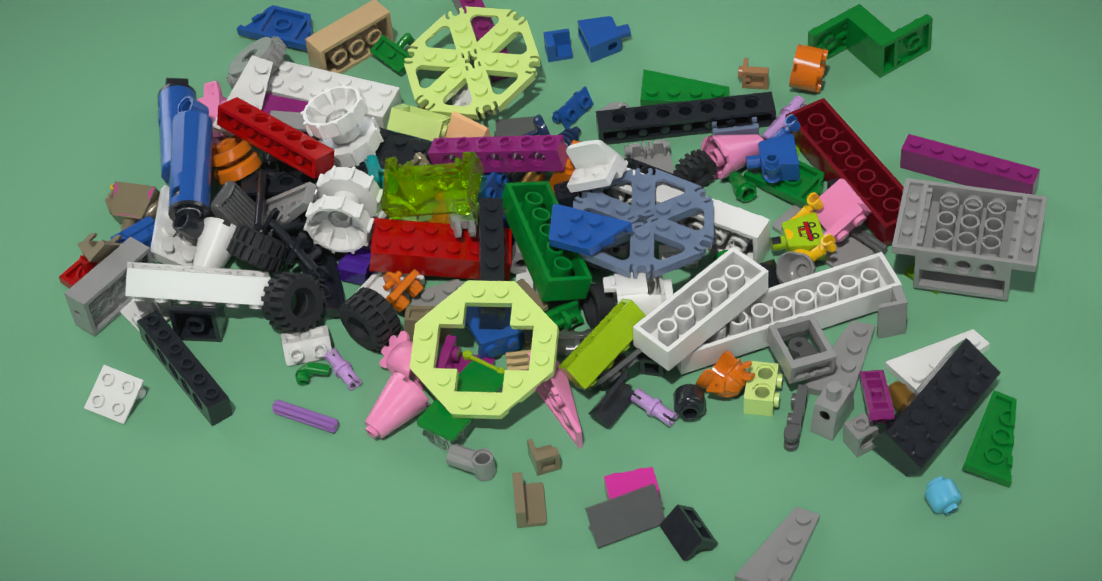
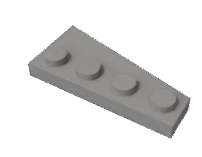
(290, 203)
(851, 355)
(783, 550)

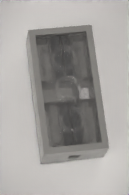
(101, 292)

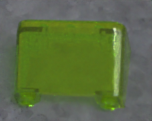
(431, 188)

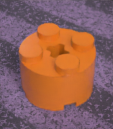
(808, 68)

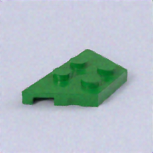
(792, 190)

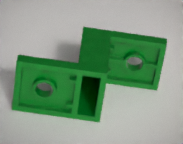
(873, 41)

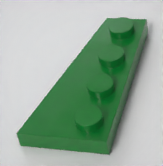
(666, 88)
(994, 441)

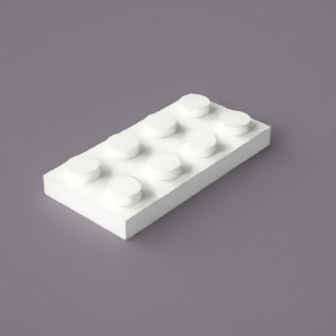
(167, 244)

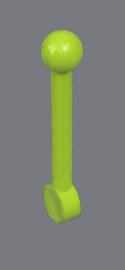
(467, 355)

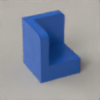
(558, 45)

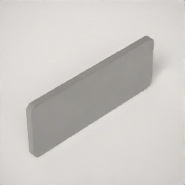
(846, 250)

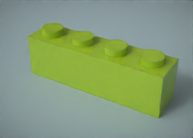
(602, 345)

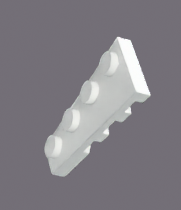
(250, 86)
(917, 365)

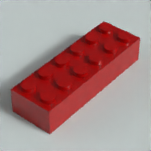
(428, 249)

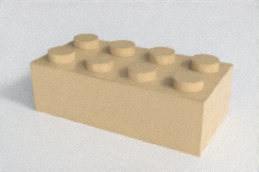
(349, 38)

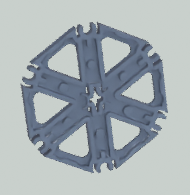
(658, 225)

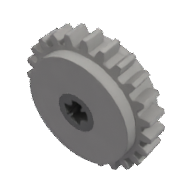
(267, 48)

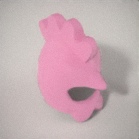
(398, 357)

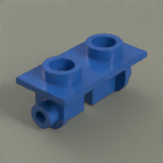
(573, 108)

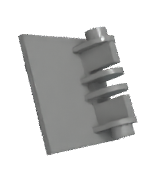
(654, 155)

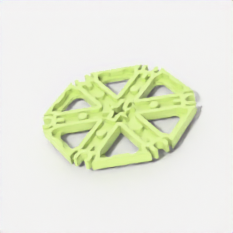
(486, 62)

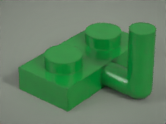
(392, 53)

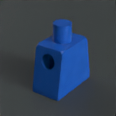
(601, 37)

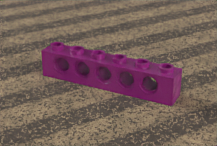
(504, 152)

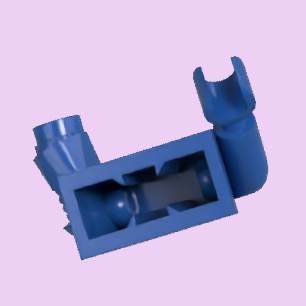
(778, 154)

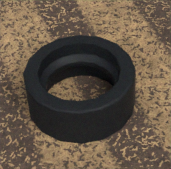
(597, 304)

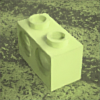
(761, 391)

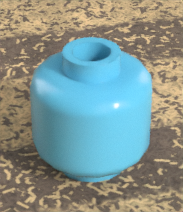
(943, 495)

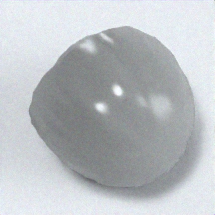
(794, 266)

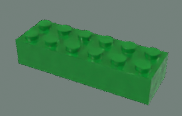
(555, 271)

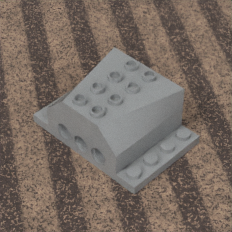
(968, 236)

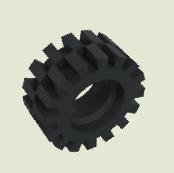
(696, 168)

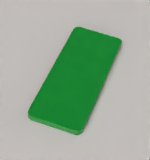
(472, 378)

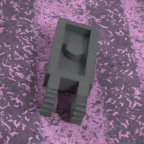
(795, 420)

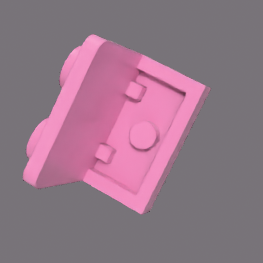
(841, 210)

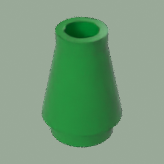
(744, 189)

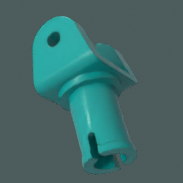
(374, 169)

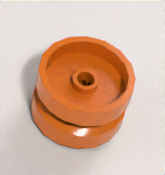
(234, 159)

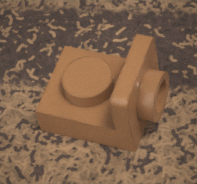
(753, 76)

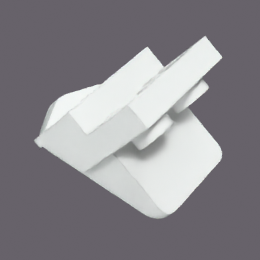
(594, 165)

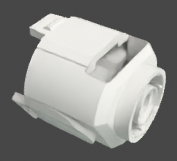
(644, 292)

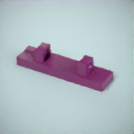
(876, 396)

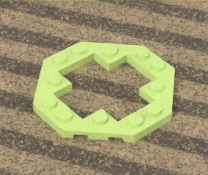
(517, 383)

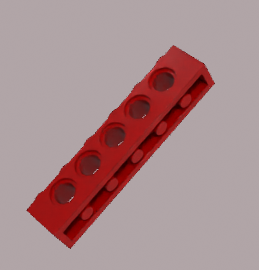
(275, 137)

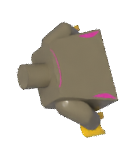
(132, 202)

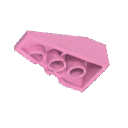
(559, 399)

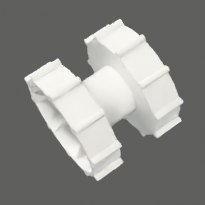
(340, 124)
(343, 209)

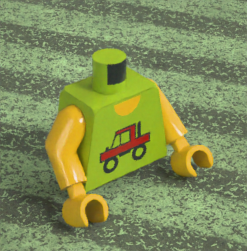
(804, 233)

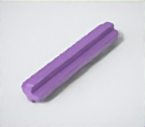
(305, 416)

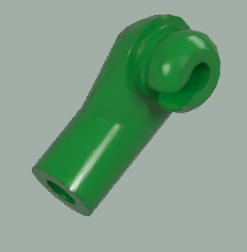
(309, 369)

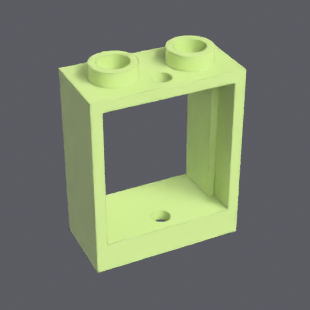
(418, 122)

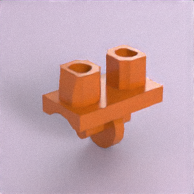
(409, 284)

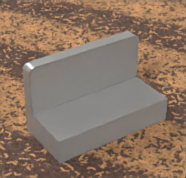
(892, 315)

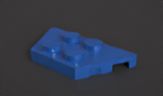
(285, 23)
(583, 230)

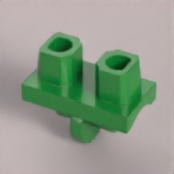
(565, 315)

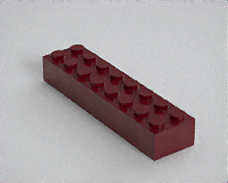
(842, 155)

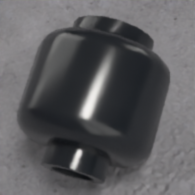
(689, 401)

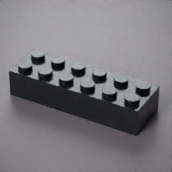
(936, 407)

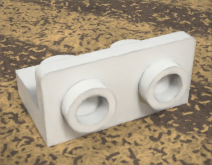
(306, 346)

